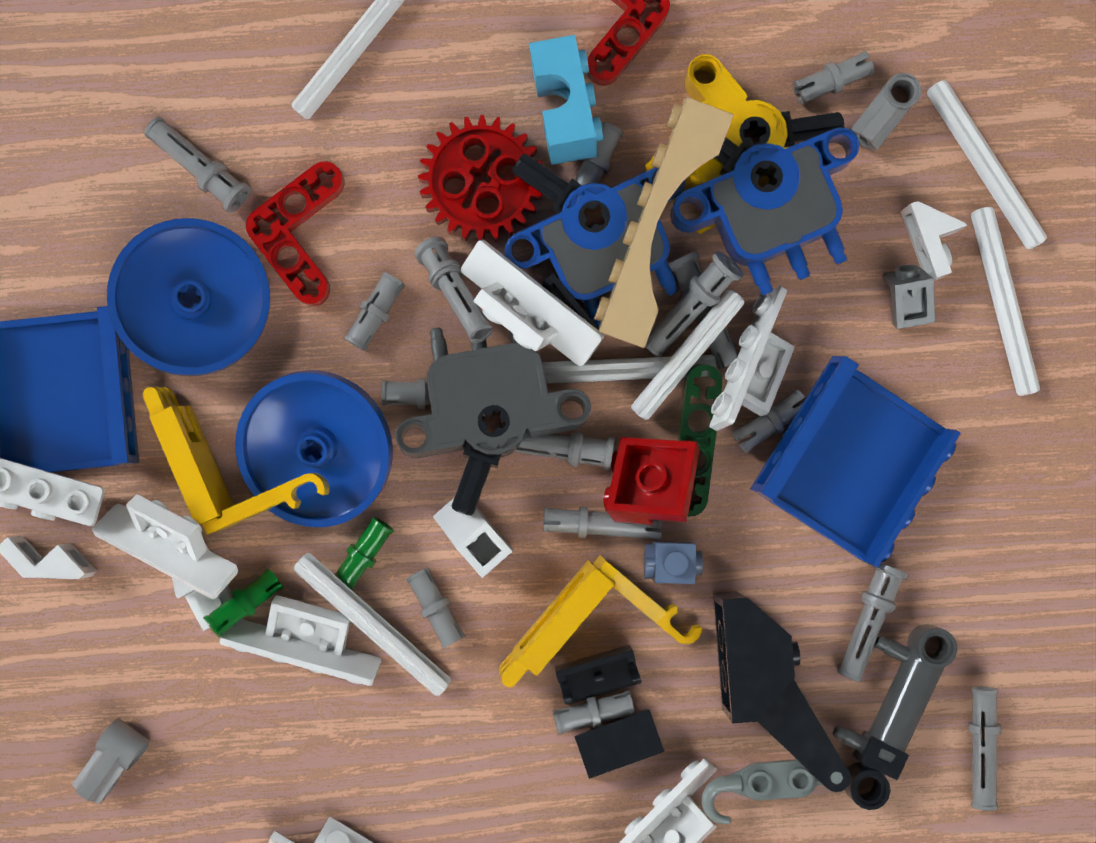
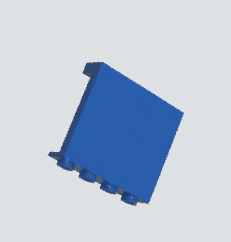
(66, 393)
(855, 462)

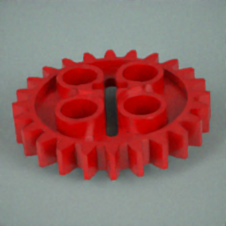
(450, 163)

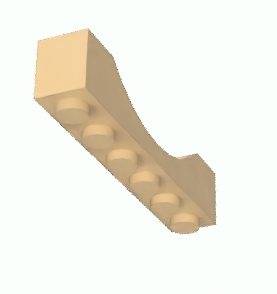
(694, 140)

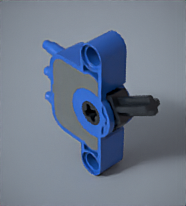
(784, 214)
(583, 252)

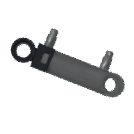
(884, 746)

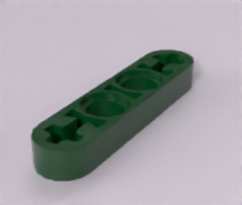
(705, 438)

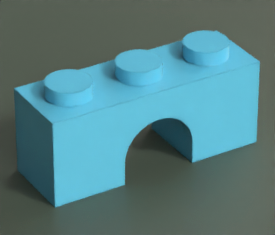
(559, 71)

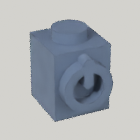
(672, 562)

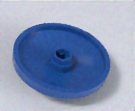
(188, 297)
(315, 426)

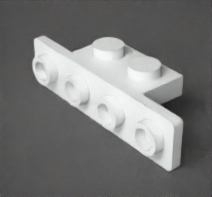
(527, 307)
(759, 365)
(48, 494)
(166, 543)
(305, 638)
(675, 814)

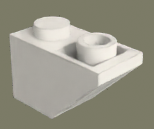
(474, 538)

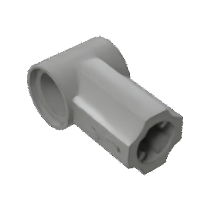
(885, 112)
(116, 752)

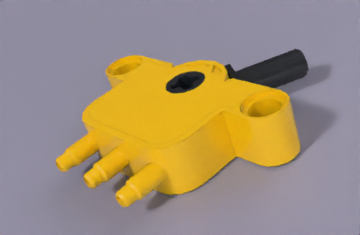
(752, 115)

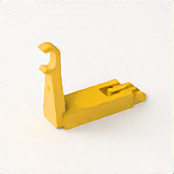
(199, 474)
(570, 611)

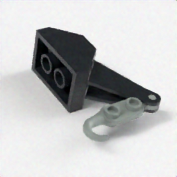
(760, 686)

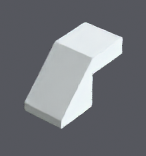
(61, 563)

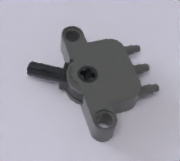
(474, 388)

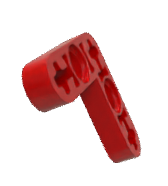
(602, 51)
(281, 234)

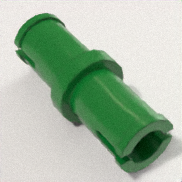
(363, 552)
(243, 602)

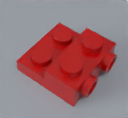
(651, 480)

